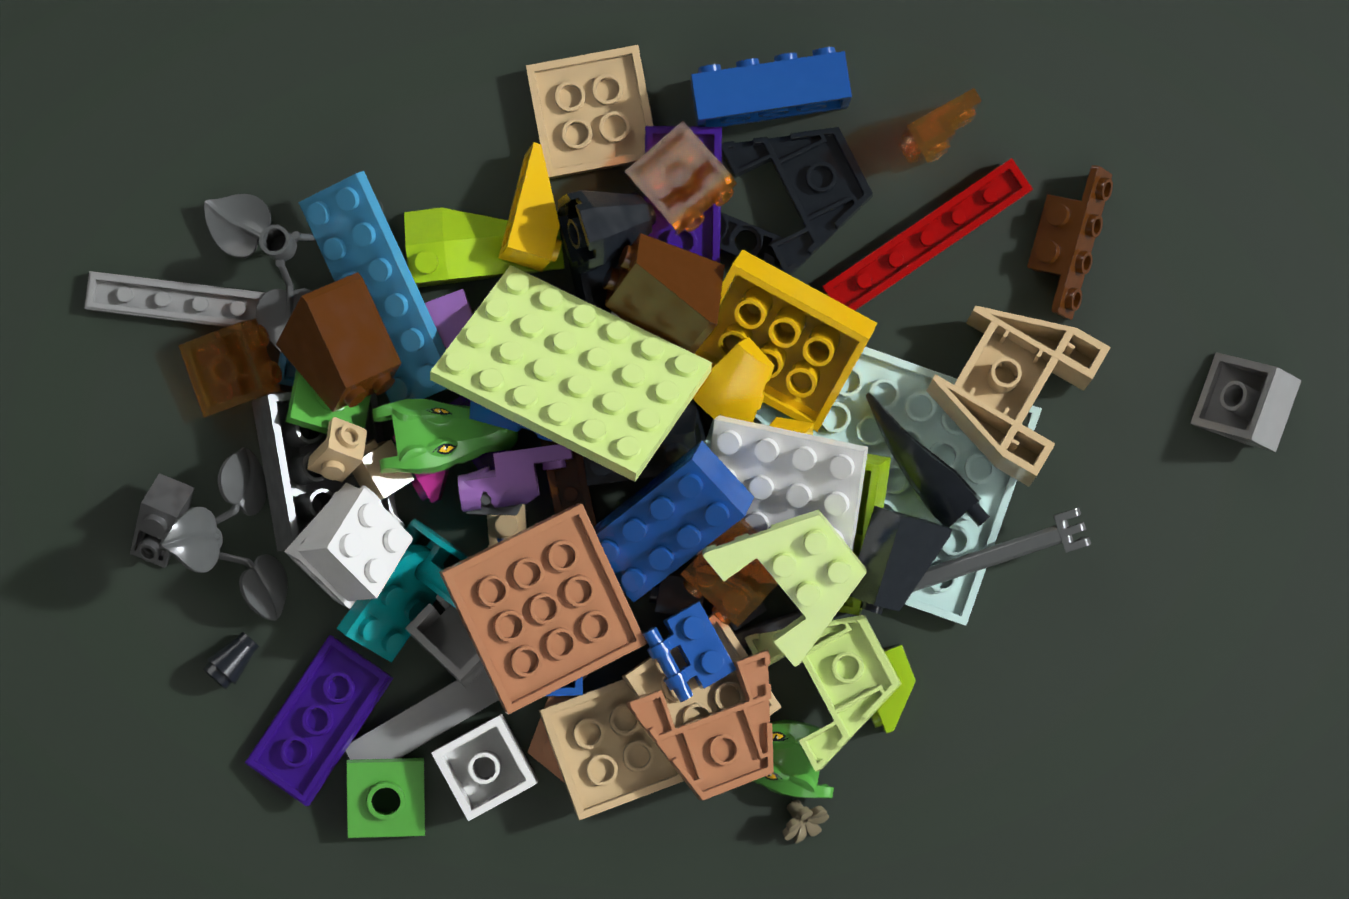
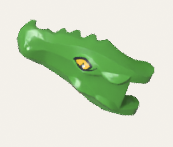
(437, 436)
(792, 769)

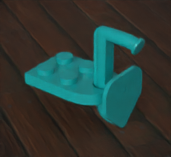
(414, 584)

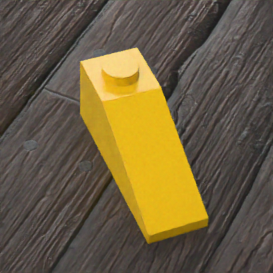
(533, 218)

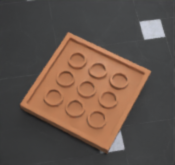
(543, 608)

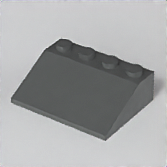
(285, 449)

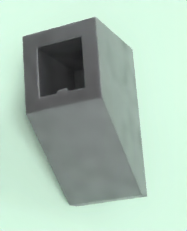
(157, 512)

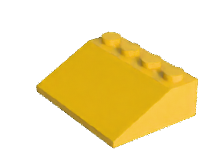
(797, 328)

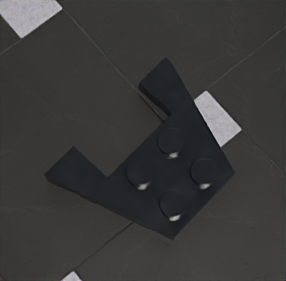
(819, 180)

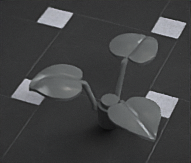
(237, 227)
(197, 540)

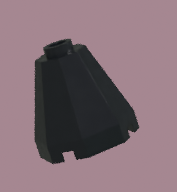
(601, 225)

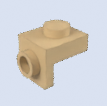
(340, 451)

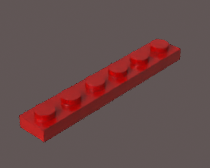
(929, 236)

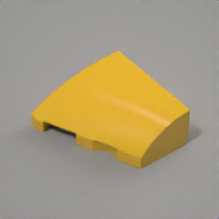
(736, 383)

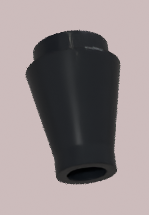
(231, 660)

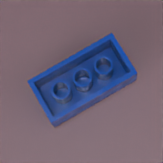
(771, 89)
(671, 520)

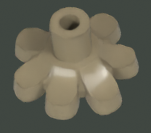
(804, 821)

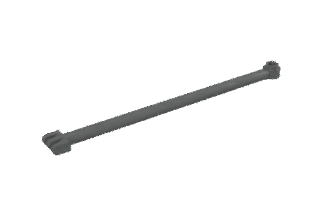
(965, 564)

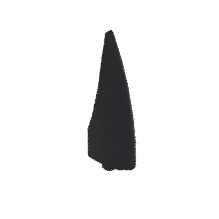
(932, 479)

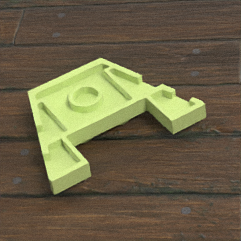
(807, 563)
(850, 677)

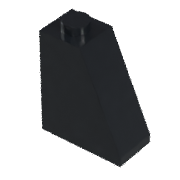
(896, 558)

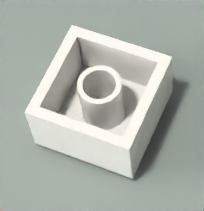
(355, 544)
(485, 767)

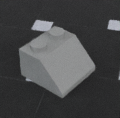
(1246, 401)

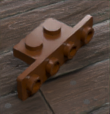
(1067, 239)

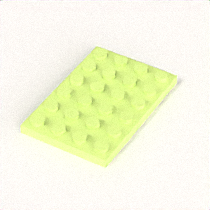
(571, 372)

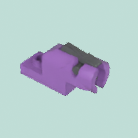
(511, 482)

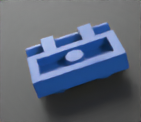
(699, 647)

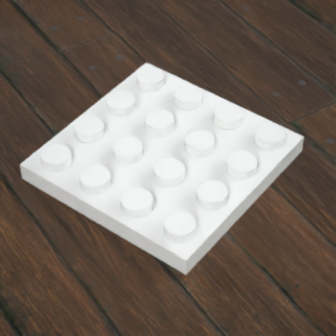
(792, 473)

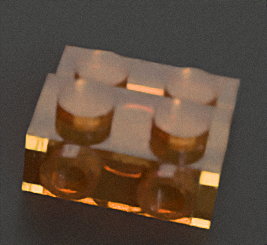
(933, 132)
(682, 178)
(231, 366)
(738, 594)

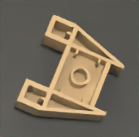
(1005, 381)

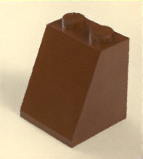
(666, 291)
(340, 343)

